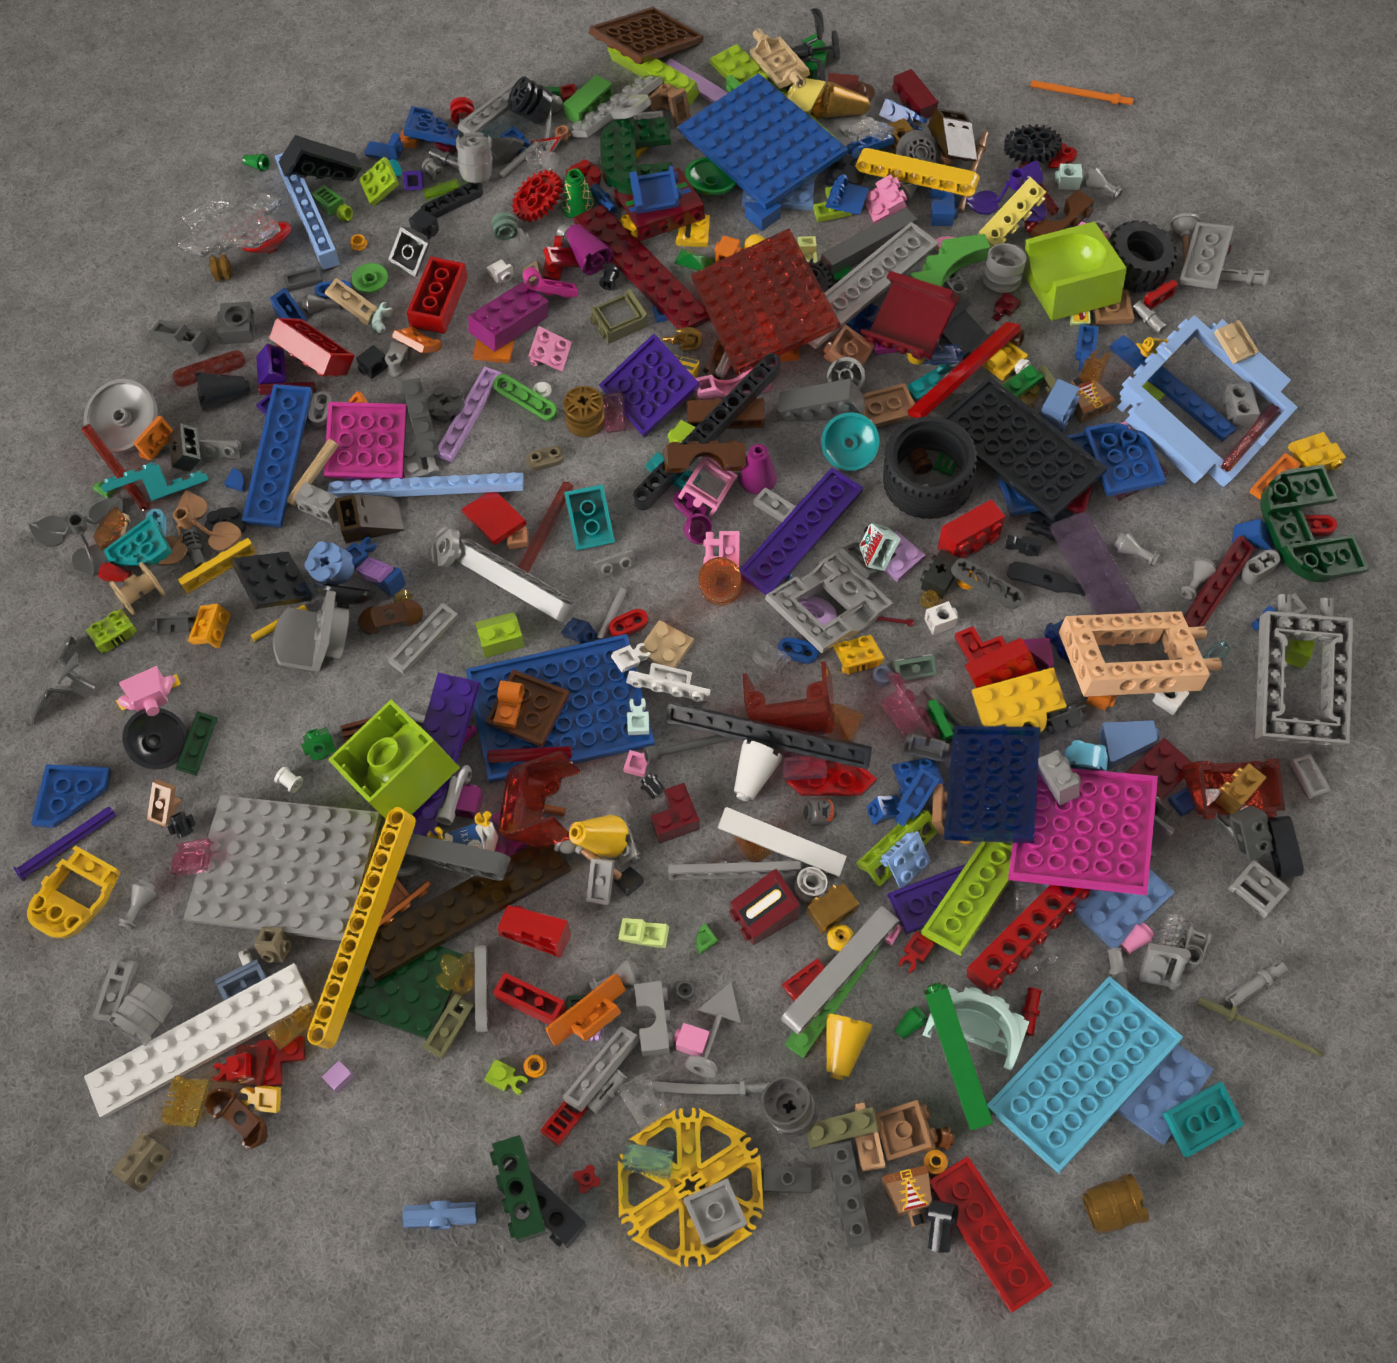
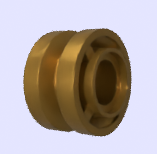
(220, 267)

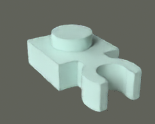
(637, 719)

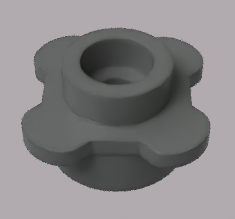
(680, 986)

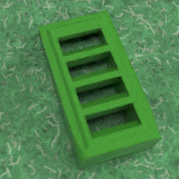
(336, 200)

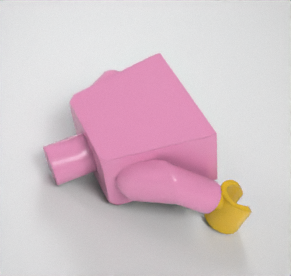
(147, 691)

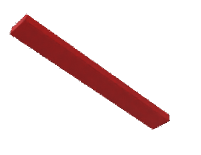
(964, 370)

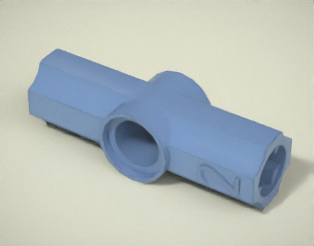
(440, 1215)

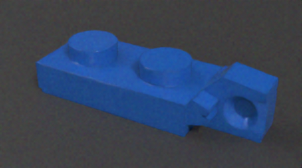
(1085, 343)
(916, 796)

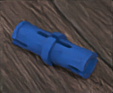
(598, 192)

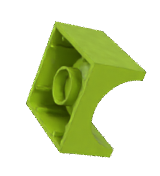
(1074, 270)
(393, 761)

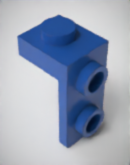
(390, 151)

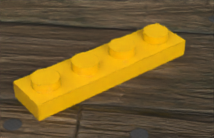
(215, 566)

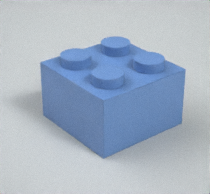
(1060, 404)

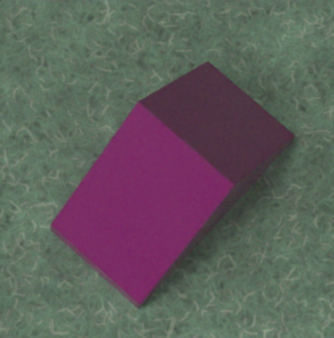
(1041, 652)

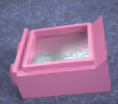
(709, 484)

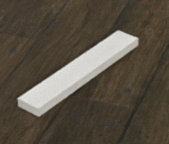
(782, 842)

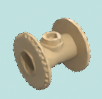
(134, 585)

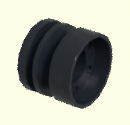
(530, 100)

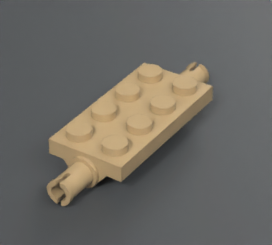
(778, 61)

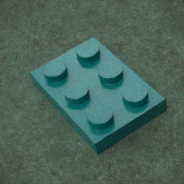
(1203, 1119)

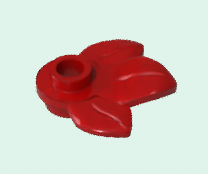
(1066, 156)

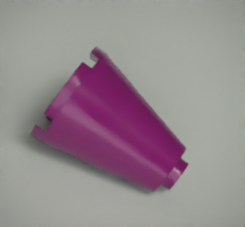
(588, 249)
(758, 470)

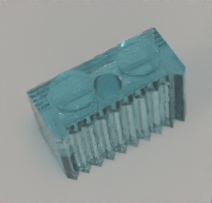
(648, 1160)

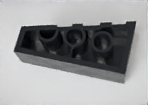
(317, 159)

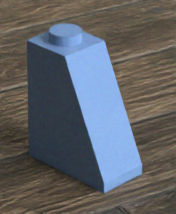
(1127, 740)

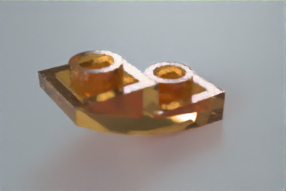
(109, 526)

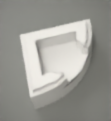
(246, 958)

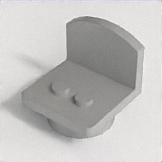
(307, 636)

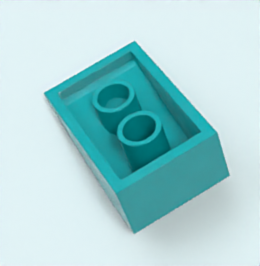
(589, 517)

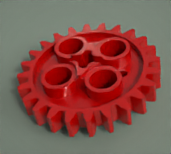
(537, 195)

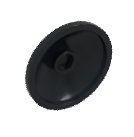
(345, 595)
(164, 729)

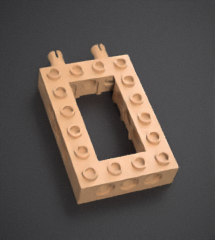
(1181, 673)

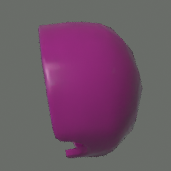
(696, 528)

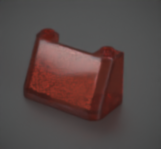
(1206, 779)

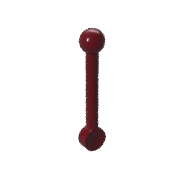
(910, 622)

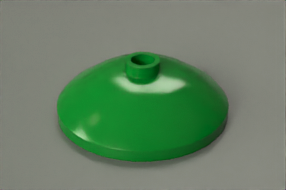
(708, 178)

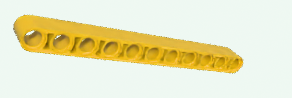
(356, 935)

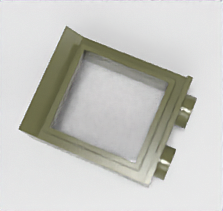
(619, 317)

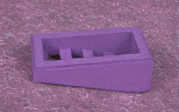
(374, 570)

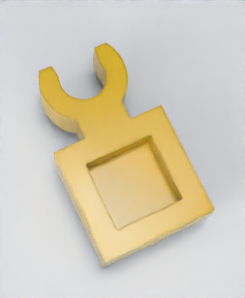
(263, 1097)

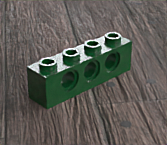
(533, 1225)

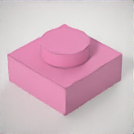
(635, 764)

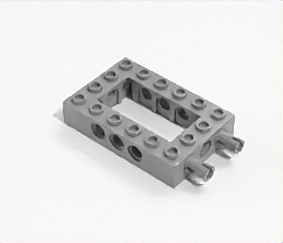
(1335, 706)

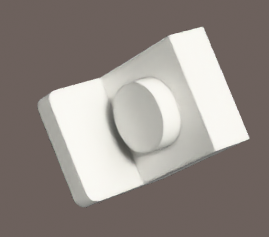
(500, 272)

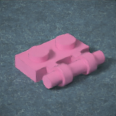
(728, 545)

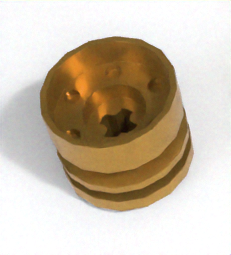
(584, 411)

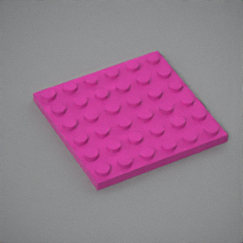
(1093, 839)

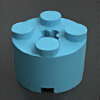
(1087, 756)

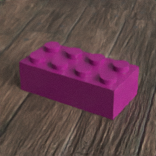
(508, 316)

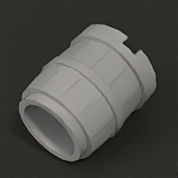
(474, 157)
(142, 1012)

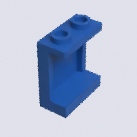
(655, 191)

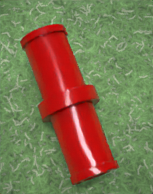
(1031, 1011)

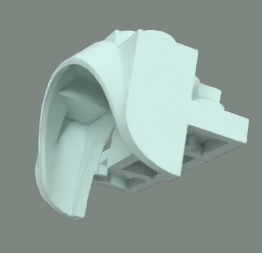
(983, 1018)

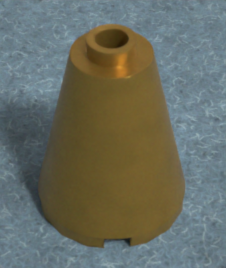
(842, 102)

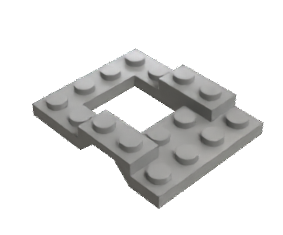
(846, 586)

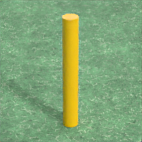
(270, 627)

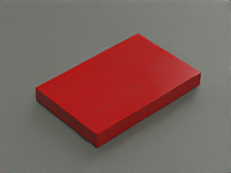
(494, 517)

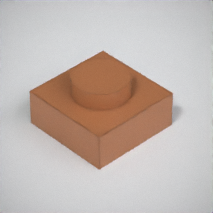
(518, 539)

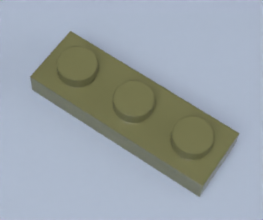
(843, 1128)

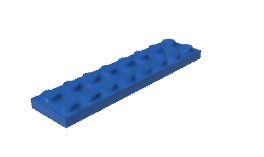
(277, 456)

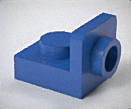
(883, 808)

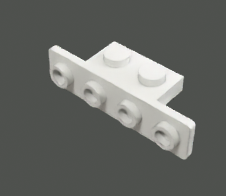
(668, 680)

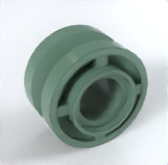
(504, 226)

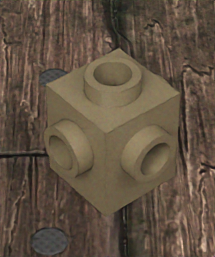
(272, 944)

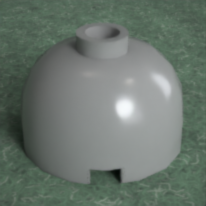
(847, 368)

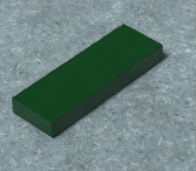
(196, 743)

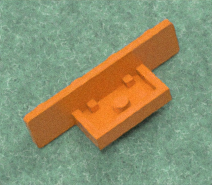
(400, 900)
(589, 1013)

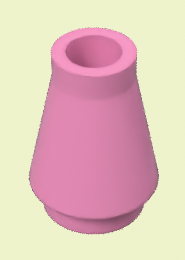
(1138, 937)

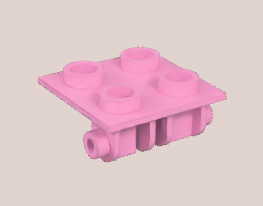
(549, 349)

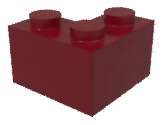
(680, 816)

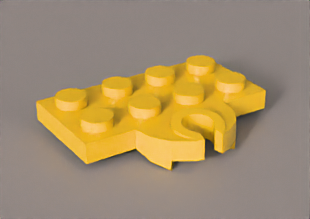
(1020, 700)

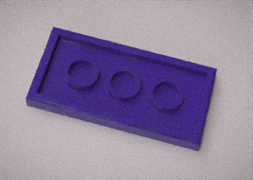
(919, 900)

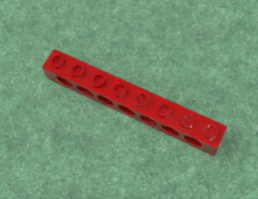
(988, 979)

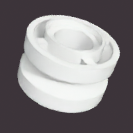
(814, 876)

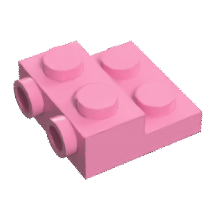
(885, 199)

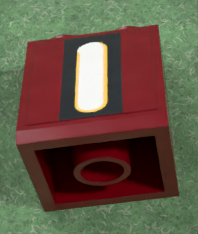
(765, 908)

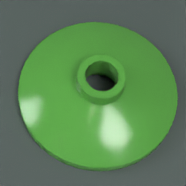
(369, 277)

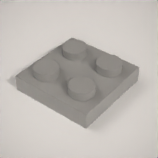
(715, 1212)

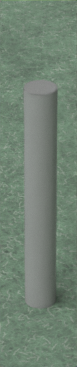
(520, 158)
(611, 614)

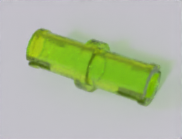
(440, 189)

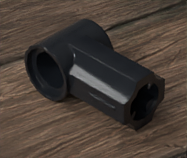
(943, 1219)

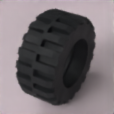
(1151, 244)

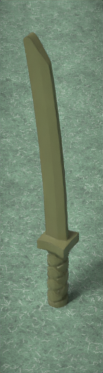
(1231, 1014)

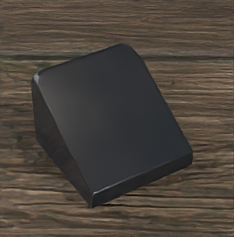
(629, 881)

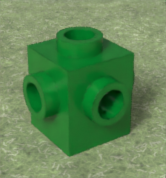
(318, 744)

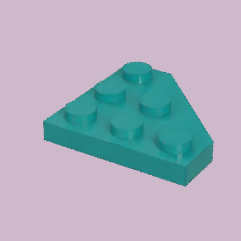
(140, 544)

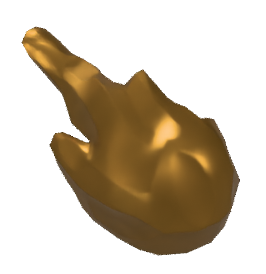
(688, 337)

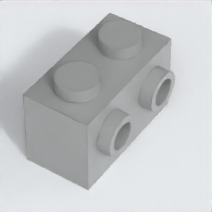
(317, 502)
(1059, 777)

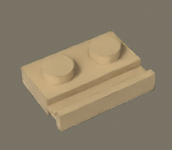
(1236, 342)

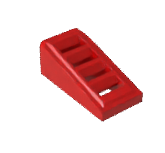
(553, 1137)

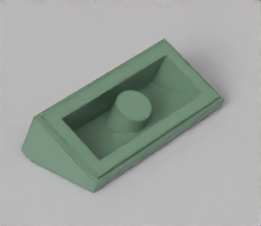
(916, 667)

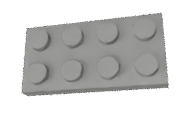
(1206, 255)

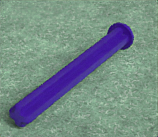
(64, 843)

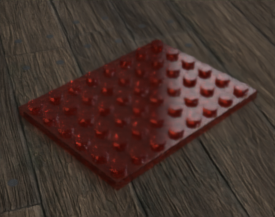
(764, 301)

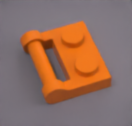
(417, 340)

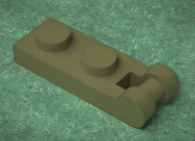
(449, 1026)

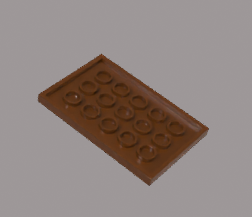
(646, 35)

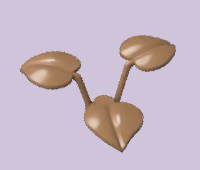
(188, 510)

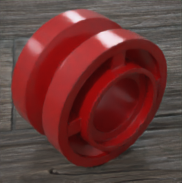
(461, 108)

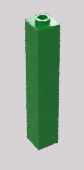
(957, 1056)

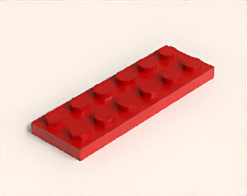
(991, 1235)

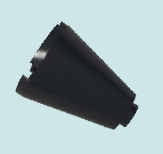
(219, 389)

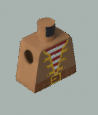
(1093, 400)
(909, 1193)

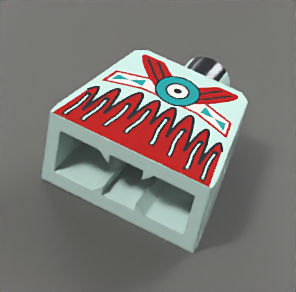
(878, 546)

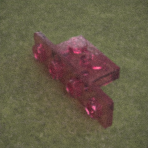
(905, 711)

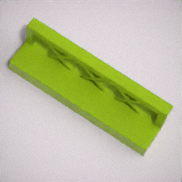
(871, 860)

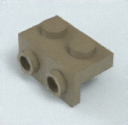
(141, 1162)

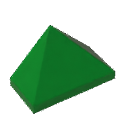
(693, 260)

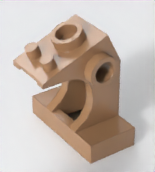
(671, 99)

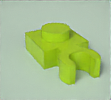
(502, 1076)

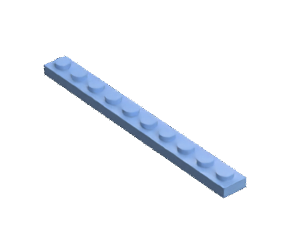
(430, 485)

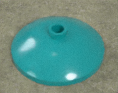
(852, 427)

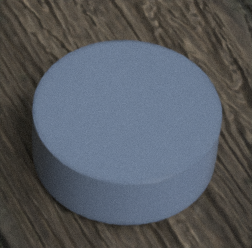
(879, 676)

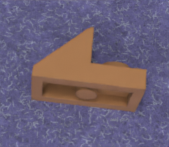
(162, 802)

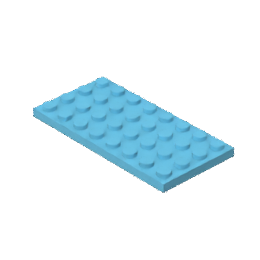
(1084, 1074)

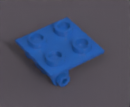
(847, 196)
(907, 770)

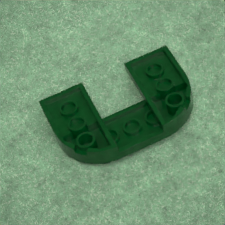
(619, 147)
(1291, 534)

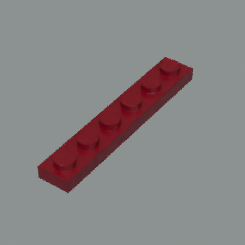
(1219, 582)

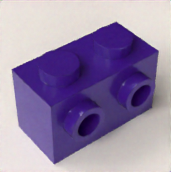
(271, 365)

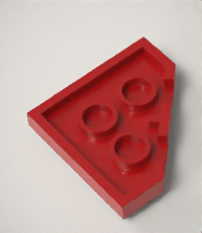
(840, 781)

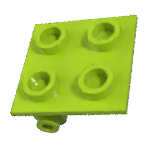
(110, 628)

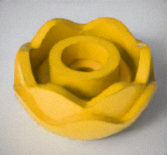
(834, 933)

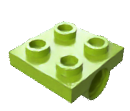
(379, 181)

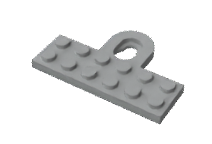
(621, 106)

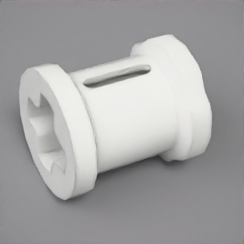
(288, 780)

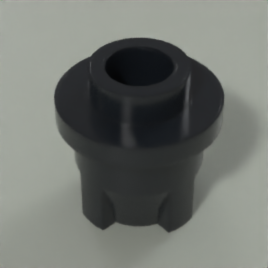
(652, 785)

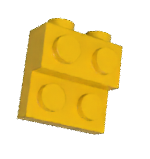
(1317, 451)

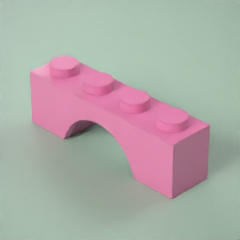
(715, 388)

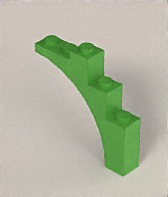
(953, 256)

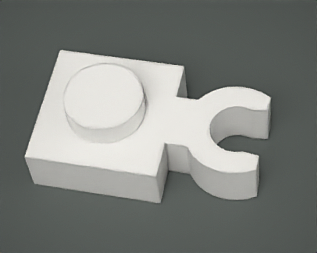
(628, 658)

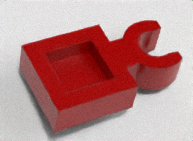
(917, 949)
(235, 1069)

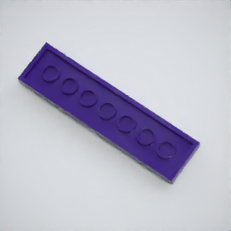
(800, 531)
(447, 724)

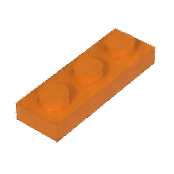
(1284, 463)

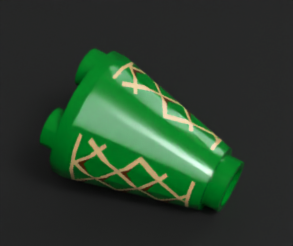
(577, 195)

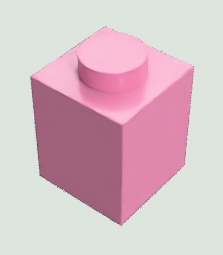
(691, 1039)

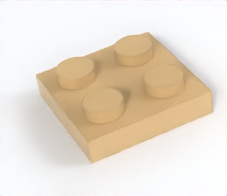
(666, 645)

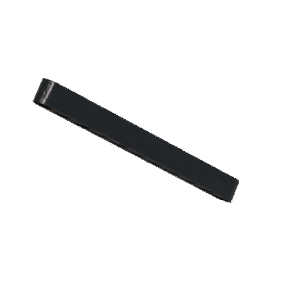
(711, 423)

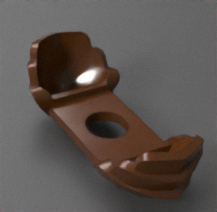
(405, 611)
(226, 1104)

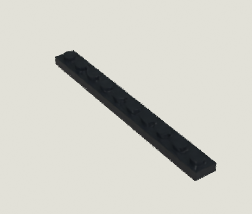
(769, 735)

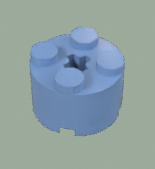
(329, 563)

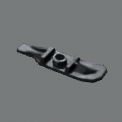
(1034, 575)

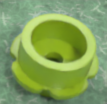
(344, 213)

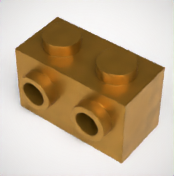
(1242, 787)
(832, 907)

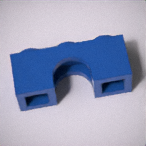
(943, 210)

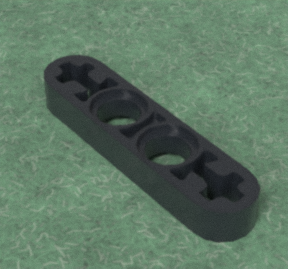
(453, 203)

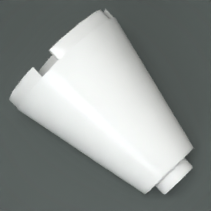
(754, 769)

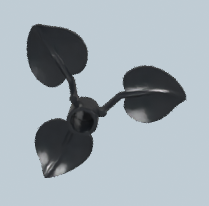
(806, 50)

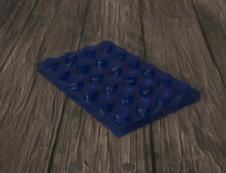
(993, 784)

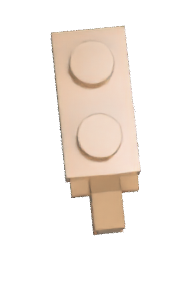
(869, 1149)

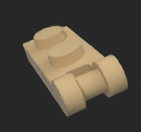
(351, 301)

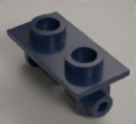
(952, 354)

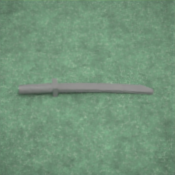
(741, 1088)

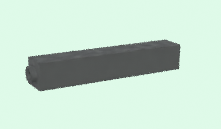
(866, 242)

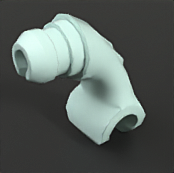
(382, 311)

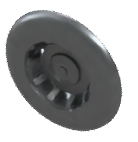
(924, 149)

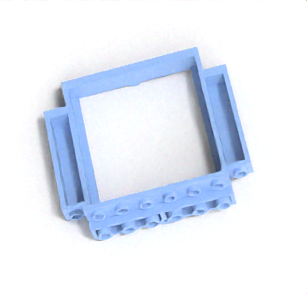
(1171, 435)

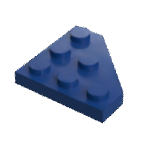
(425, 126)
(66, 791)

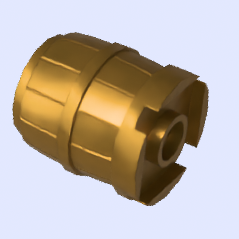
(1115, 1204)

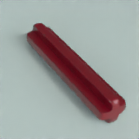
(266, 388)

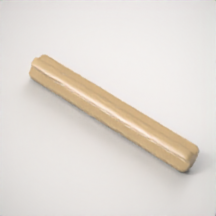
(314, 469)

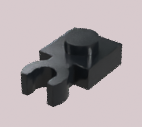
(1026, 545)

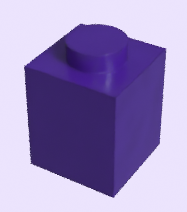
(413, 180)

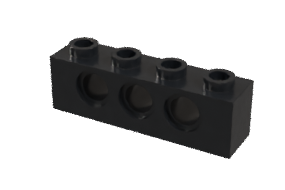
(572, 1223)

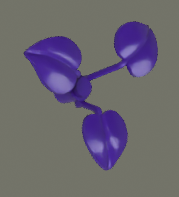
(986, 201)

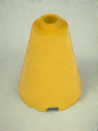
(601, 835)
(844, 1044)

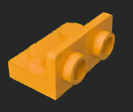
(210, 625)

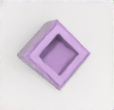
(338, 1077)

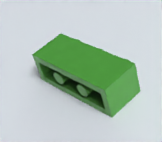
(587, 98)

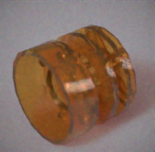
(724, 570)

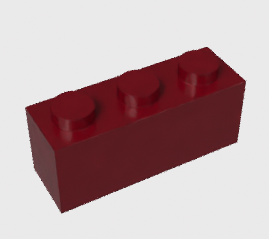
(914, 93)

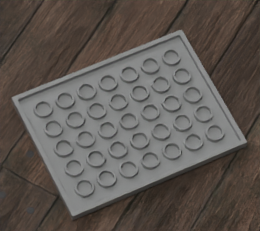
(284, 867)

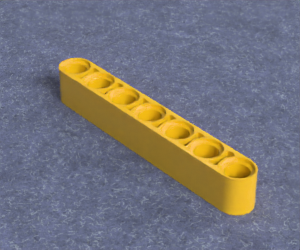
(918, 172)

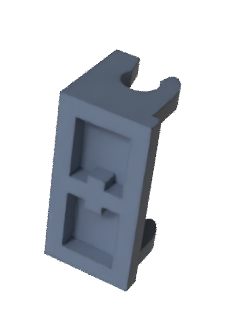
(240, 979)

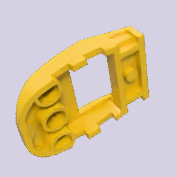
(60, 915)

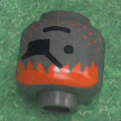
(819, 811)

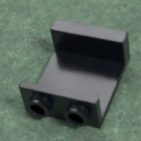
(964, 330)

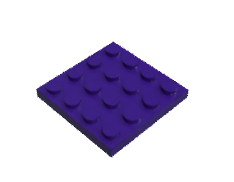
(651, 384)

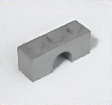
(651, 998)

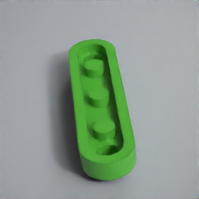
(525, 397)

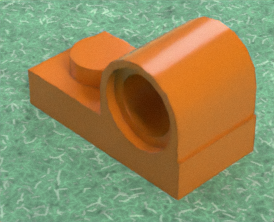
(509, 703)

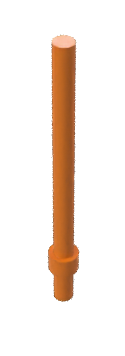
(1114, 98)

